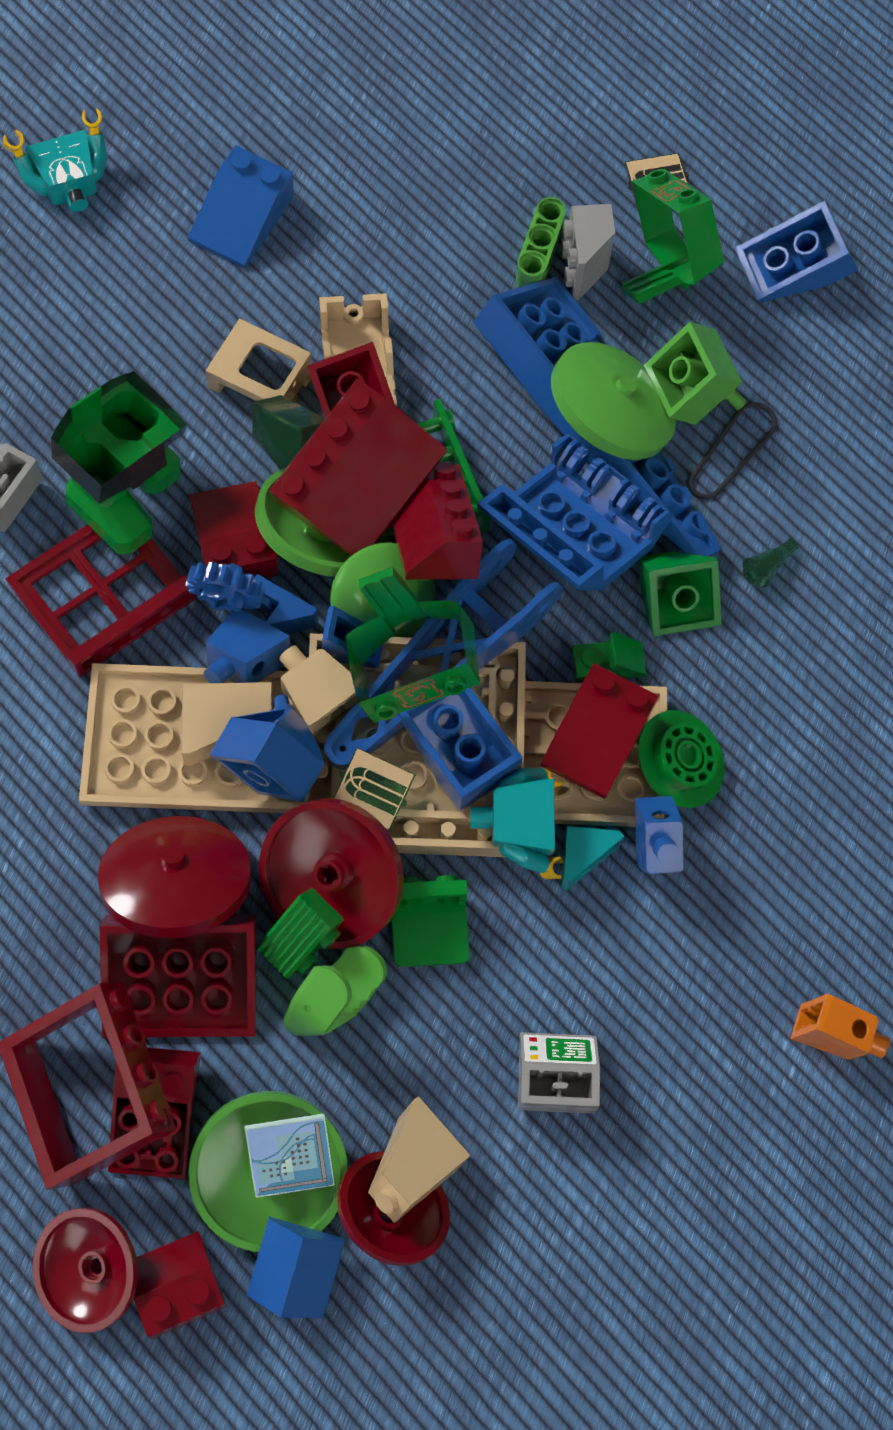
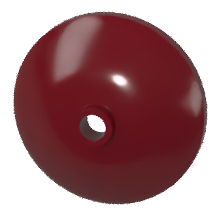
(400, 1243)
(69, 1271)

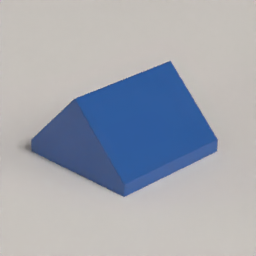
(295, 1270)

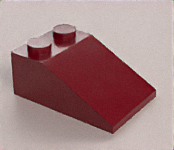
(230, 531)
(599, 731)

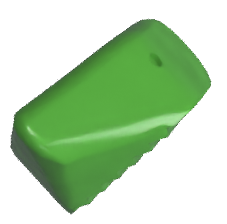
(335, 992)

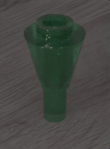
(762, 567)

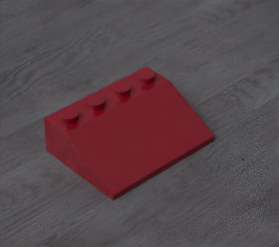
(358, 470)
(186, 983)

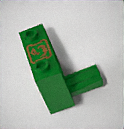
(679, 262)
(396, 608)

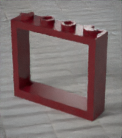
(38, 1102)

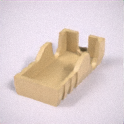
(345, 332)

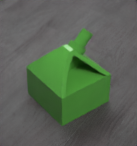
(694, 374)

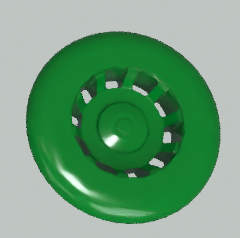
(689, 754)

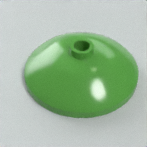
(365, 562)

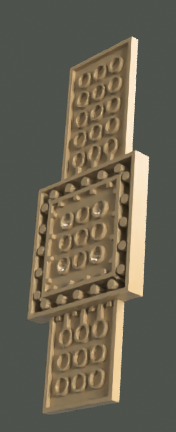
(137, 746)

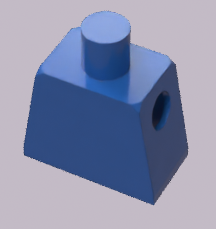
(244, 650)
(658, 840)

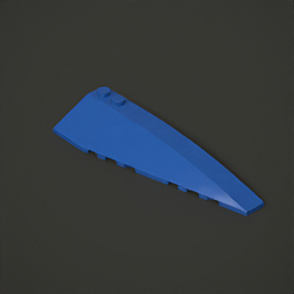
(530, 334)

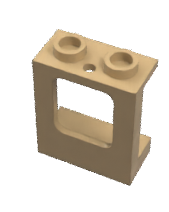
(235, 350)

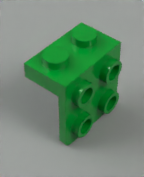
(431, 923)

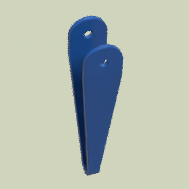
(487, 649)

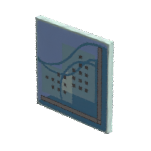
(289, 1155)

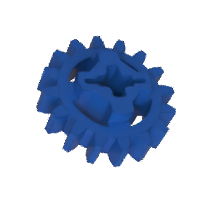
(225, 587)

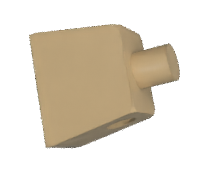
(317, 687)

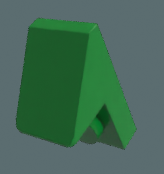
(619, 655)

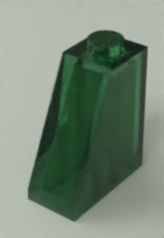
(282, 428)

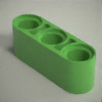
(541, 232)

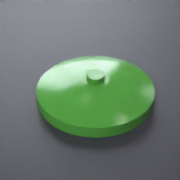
(611, 401)
(295, 539)
(223, 1176)

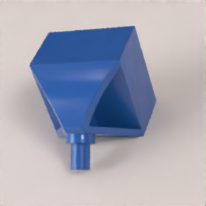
(271, 752)

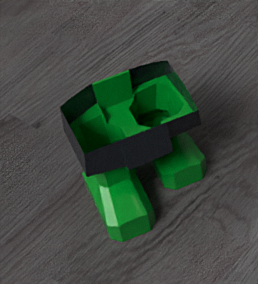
(118, 443)

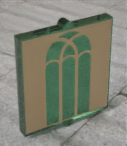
(375, 786)

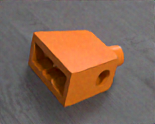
(839, 1028)

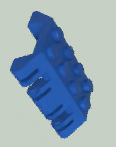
(579, 521)

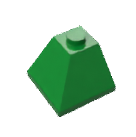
(680, 592)

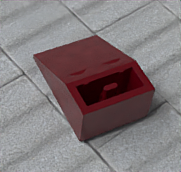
(170, 1154)

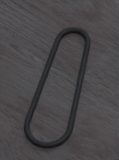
(744, 461)

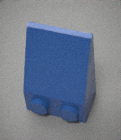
(242, 206)
(796, 255)
(462, 746)

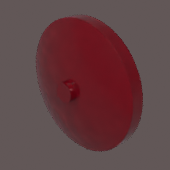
(339, 855)
(174, 877)

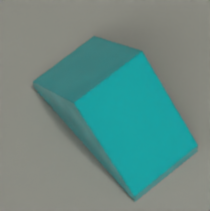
(585, 850)

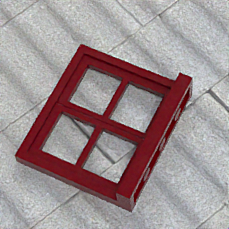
(128, 625)

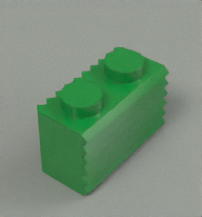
(300, 934)

